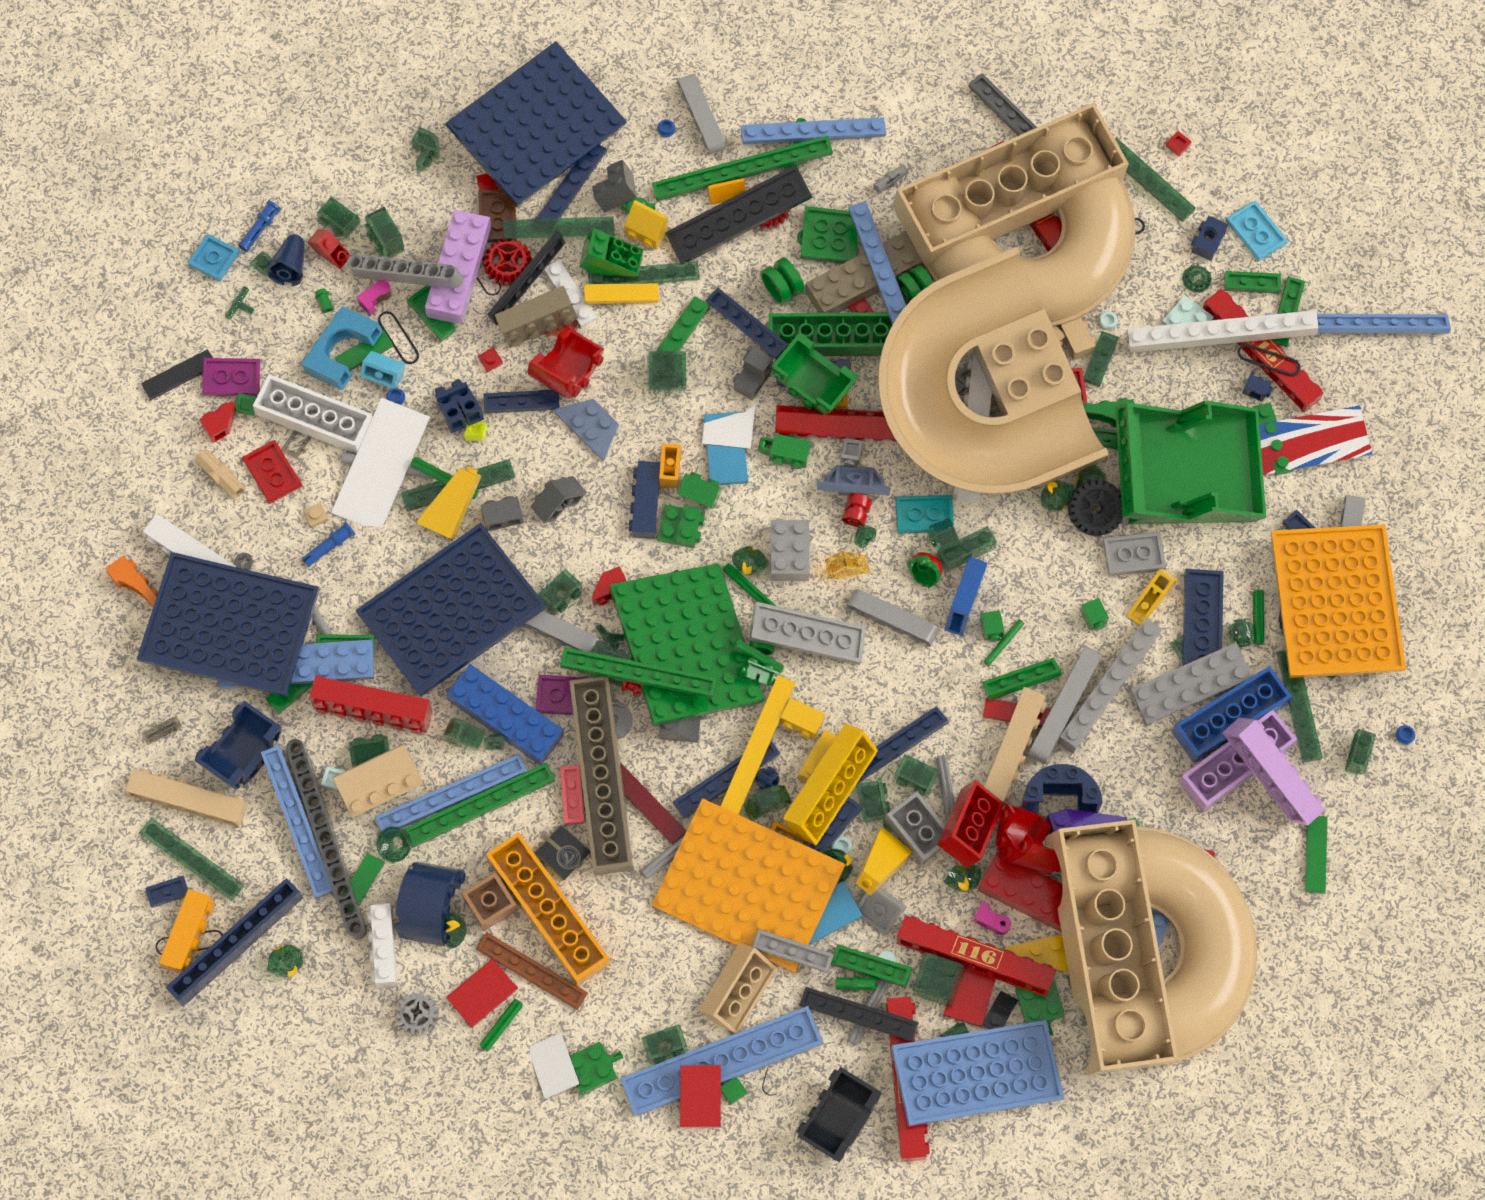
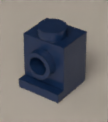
(1257, 387)

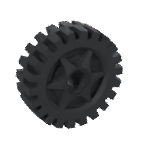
(1081, 505)

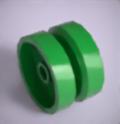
(782, 280)
(913, 283)

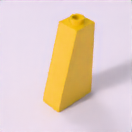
(451, 504)
(882, 861)

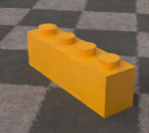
(187, 931)

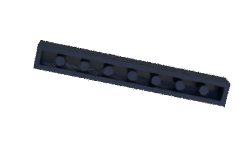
(234, 942)

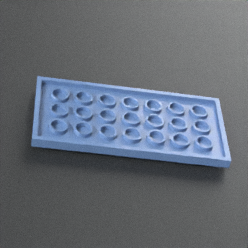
(977, 1073)

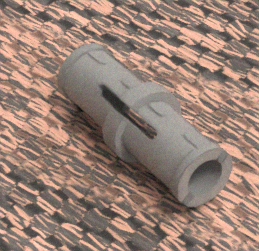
(890, 178)

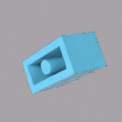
(382, 369)

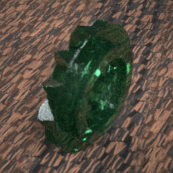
(1199, 285)

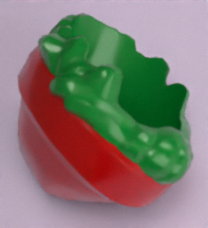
(925, 569)

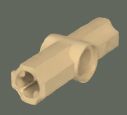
(219, 473)

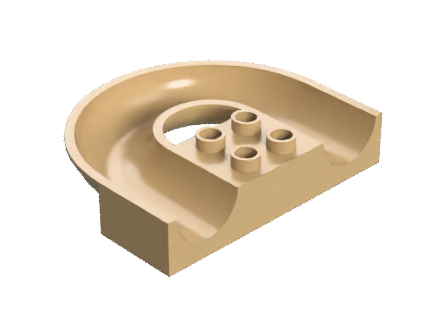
(1053, 168)
(1040, 402)
(1112, 950)

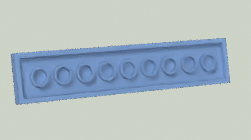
(736, 1055)

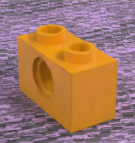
(670, 465)

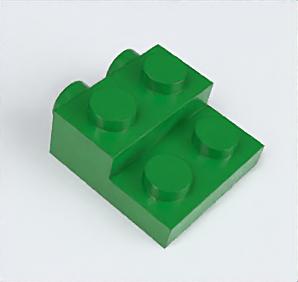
(681, 525)

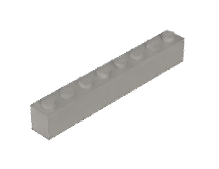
(1109, 685)

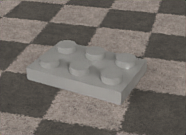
(1134, 553)

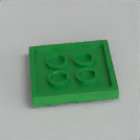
(828, 235)

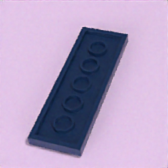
(1202, 613)

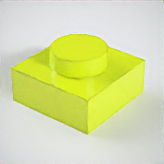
(476, 431)

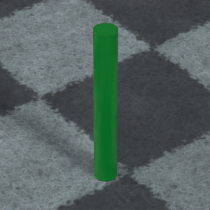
(1003, 643)

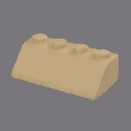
(377, 780)
(738, 988)

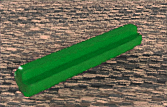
(1258, 616)
(751, 652)
(501, 1025)

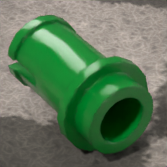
(324, 301)

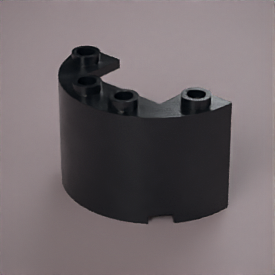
(839, 1114)

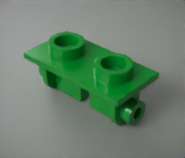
(752, 668)

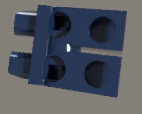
(453, 400)

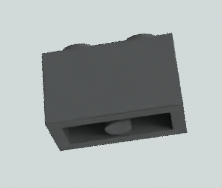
(502, 513)

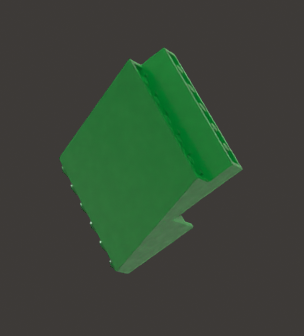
(1190, 464)

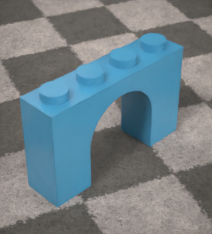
(343, 326)

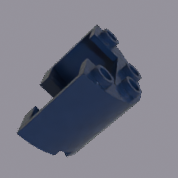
(238, 752)
(1062, 781)
(425, 902)

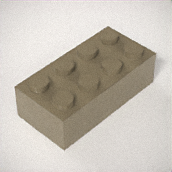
(536, 316)

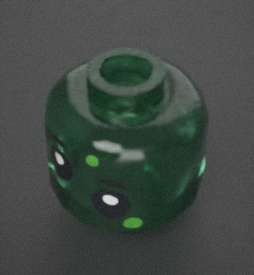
(1241, 632)

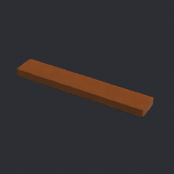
(532, 971)

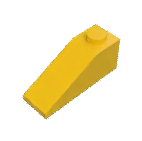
(1152, 596)
(816, 755)

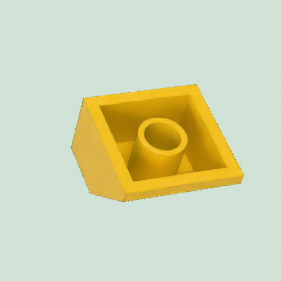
(646, 225)

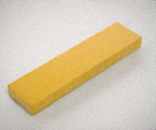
(620, 293)

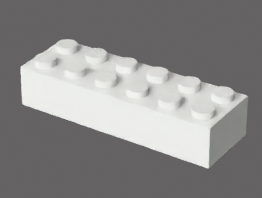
(312, 414)

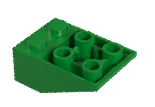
(610, 255)

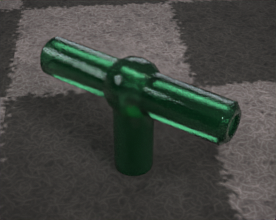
(237, 303)
(610, 638)

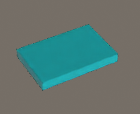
(917, 513)

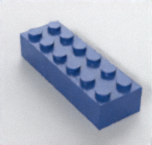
(1252, 699)
(505, 714)

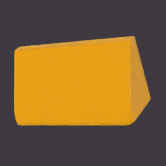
(724, 191)

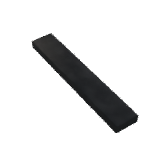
(528, 276)
(859, 1014)

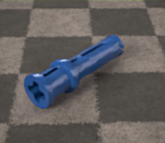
(263, 219)
(335, 539)

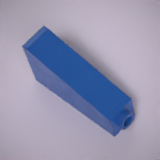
(965, 596)

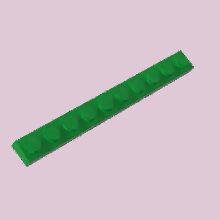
(742, 168)

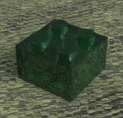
(383, 233)
(666, 370)
(938, 979)

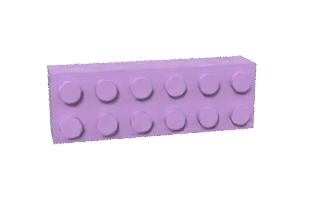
(463, 250)
(1225, 768)
(1274, 770)

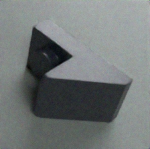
(1000, 1011)

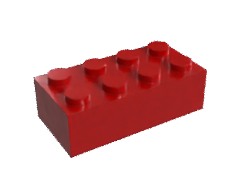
(970, 824)

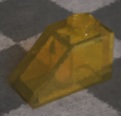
(846, 565)

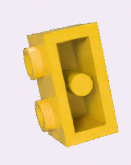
(802, 719)

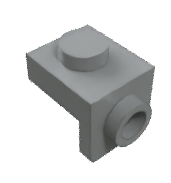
(851, 452)

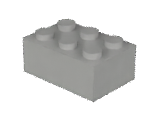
(789, 550)
(917, 827)

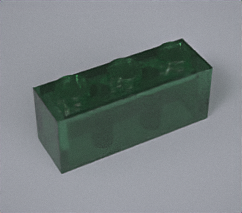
(970, 546)

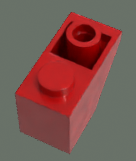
(329, 248)
(219, 422)
(602, 592)

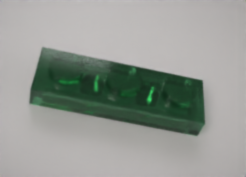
(1100, 359)

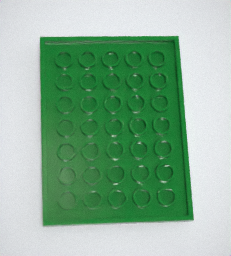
(688, 626)

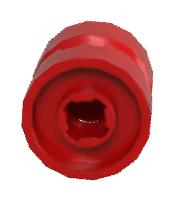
(857, 508)

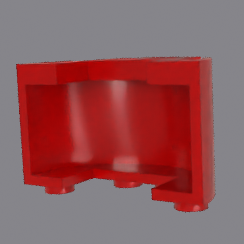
(568, 364)
(1022, 837)

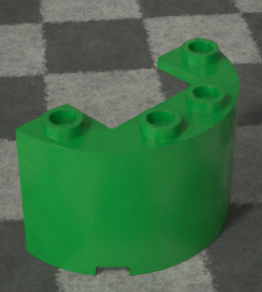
(812, 376)

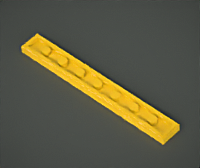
(758, 745)

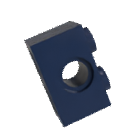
(1214, 229)

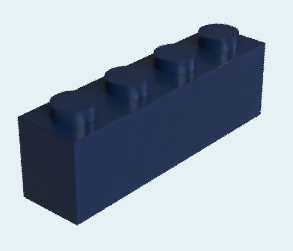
(646, 500)

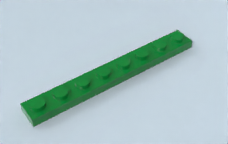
(638, 672)
(480, 804)

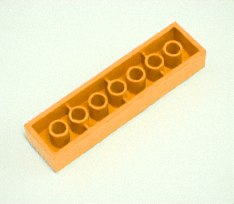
(548, 909)

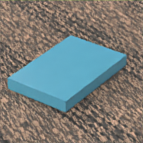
(1256, 230)

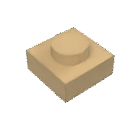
(315, 515)

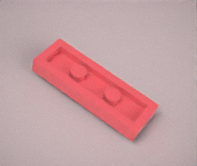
(572, 795)

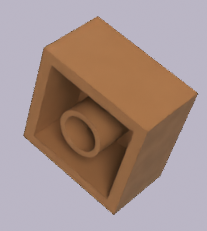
(489, 901)

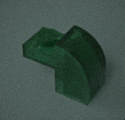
(428, 146)
(460, 733)
(767, 800)

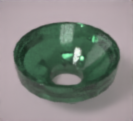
(387, 849)

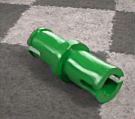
(856, 983)

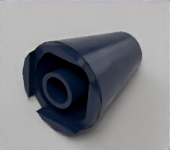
(288, 262)

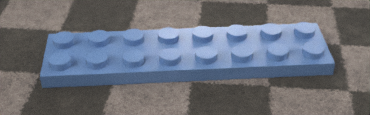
(331, 660)

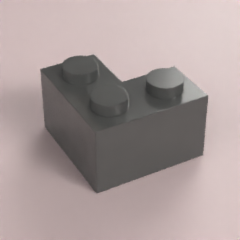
(617, 188)
(754, 373)
(556, 497)

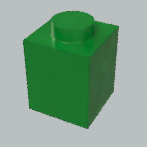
(1094, 614)
(992, 626)

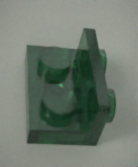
(872, 799)

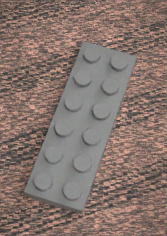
(807, 633)
(1191, 683)

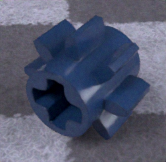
(767, 778)

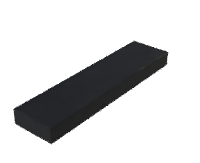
(175, 376)

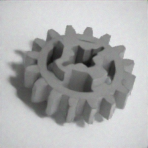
(407, 1011)

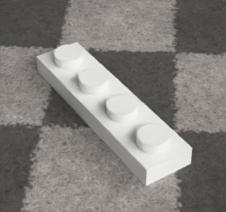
(559, 276)

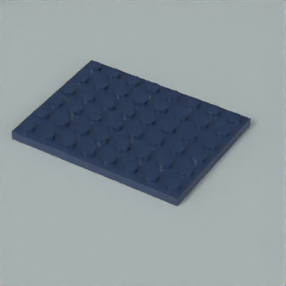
(536, 123)
(450, 609)
(228, 624)

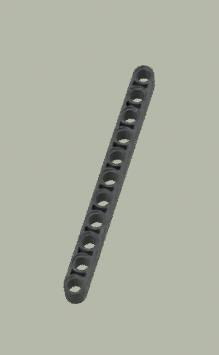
(330, 846)

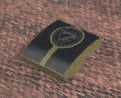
(562, 852)

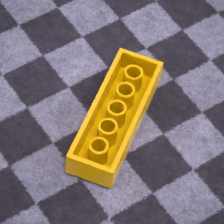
(830, 784)

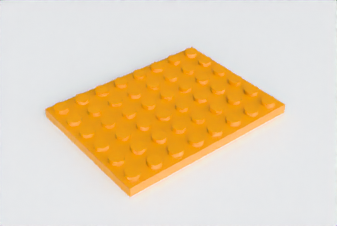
(1337, 601)
(745, 879)

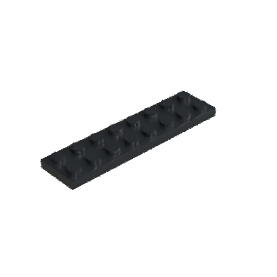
(739, 214)

